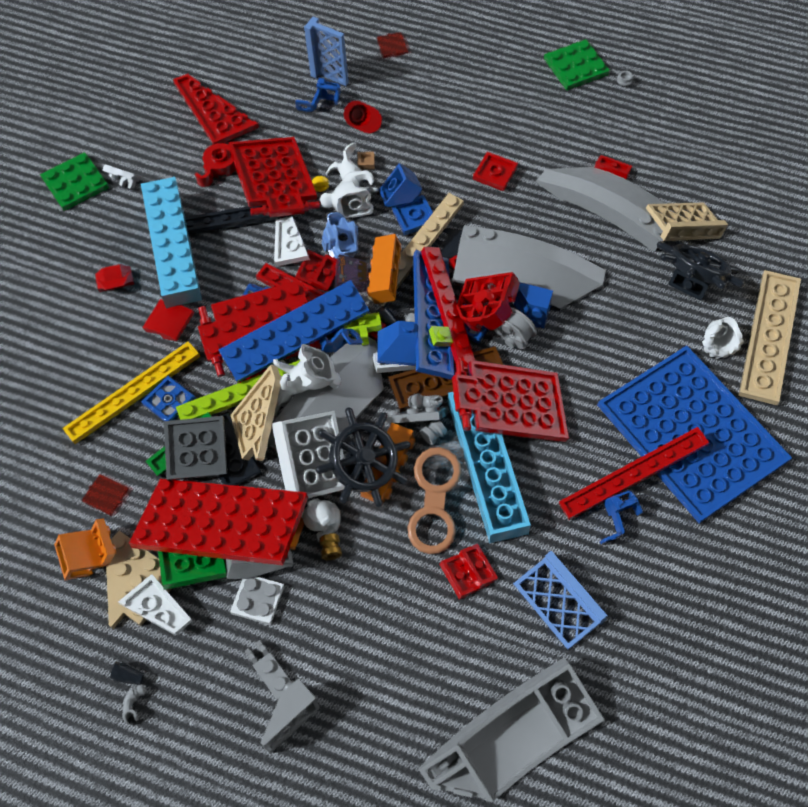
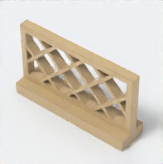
(686, 229)

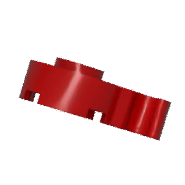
(217, 162)

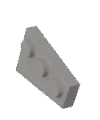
(414, 414)

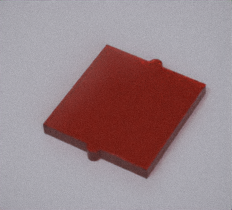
(392, 45)
(105, 495)

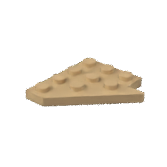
(255, 415)
(125, 573)

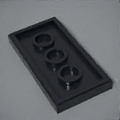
(238, 469)

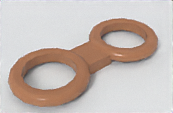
(434, 500)

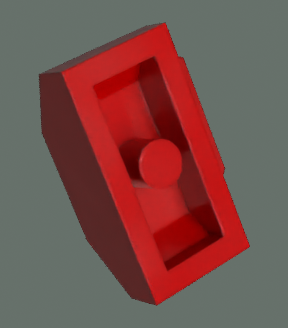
(114, 277)

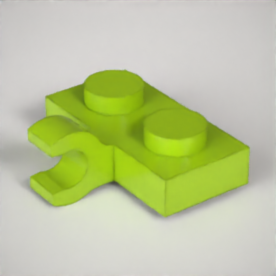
(365, 324)

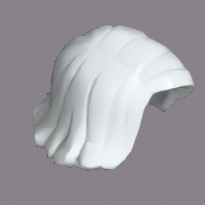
(722, 338)

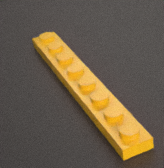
(130, 393)

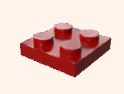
(495, 171)

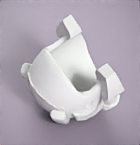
(321, 516)

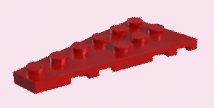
(214, 114)

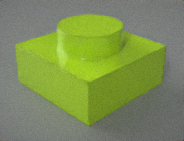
(440, 336)

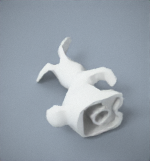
(348, 196)
(311, 373)

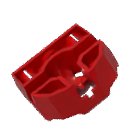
(479, 291)

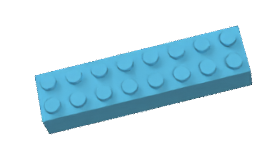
(170, 242)
(492, 480)

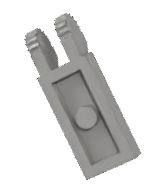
(269, 671)

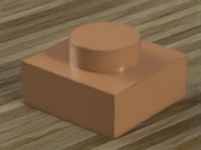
(366, 160)

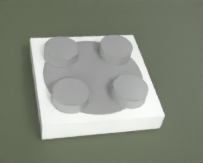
(257, 599)

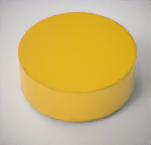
(320, 183)

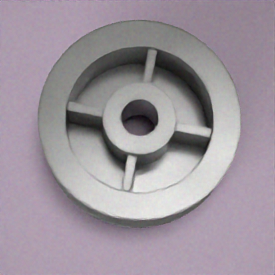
(517, 330)

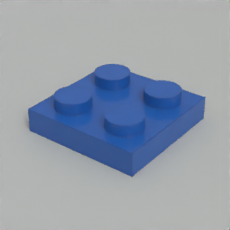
(412, 215)

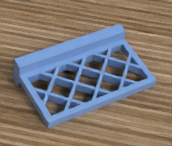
(316, 52)
(577, 592)

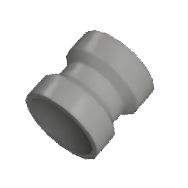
(433, 431)

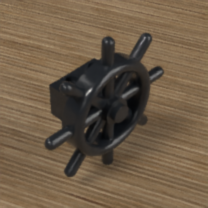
(697, 269)
(362, 457)

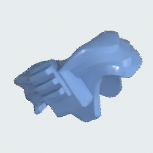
(337, 226)

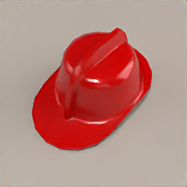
(362, 116)

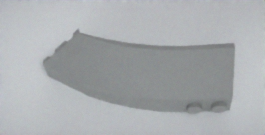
(608, 197)
(531, 260)
(357, 388)
(513, 735)

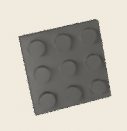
(195, 448)

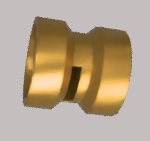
(330, 546)

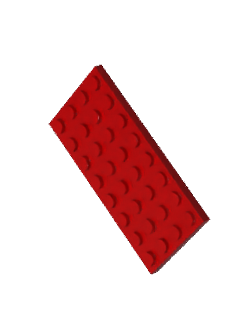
(220, 521)

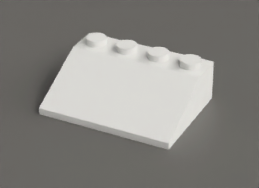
(303, 450)

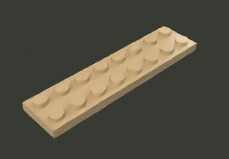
(770, 338)

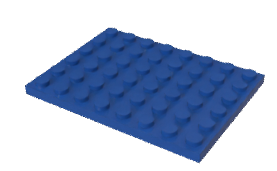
(675, 400)

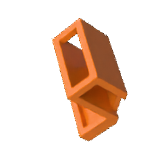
(85, 550)

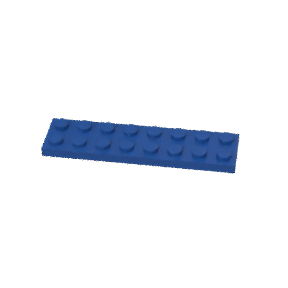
(290, 331)
(429, 358)

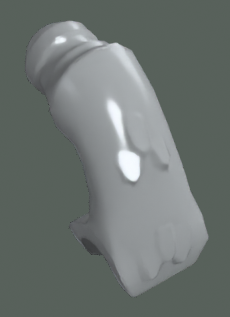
(420, 401)
(131, 696)

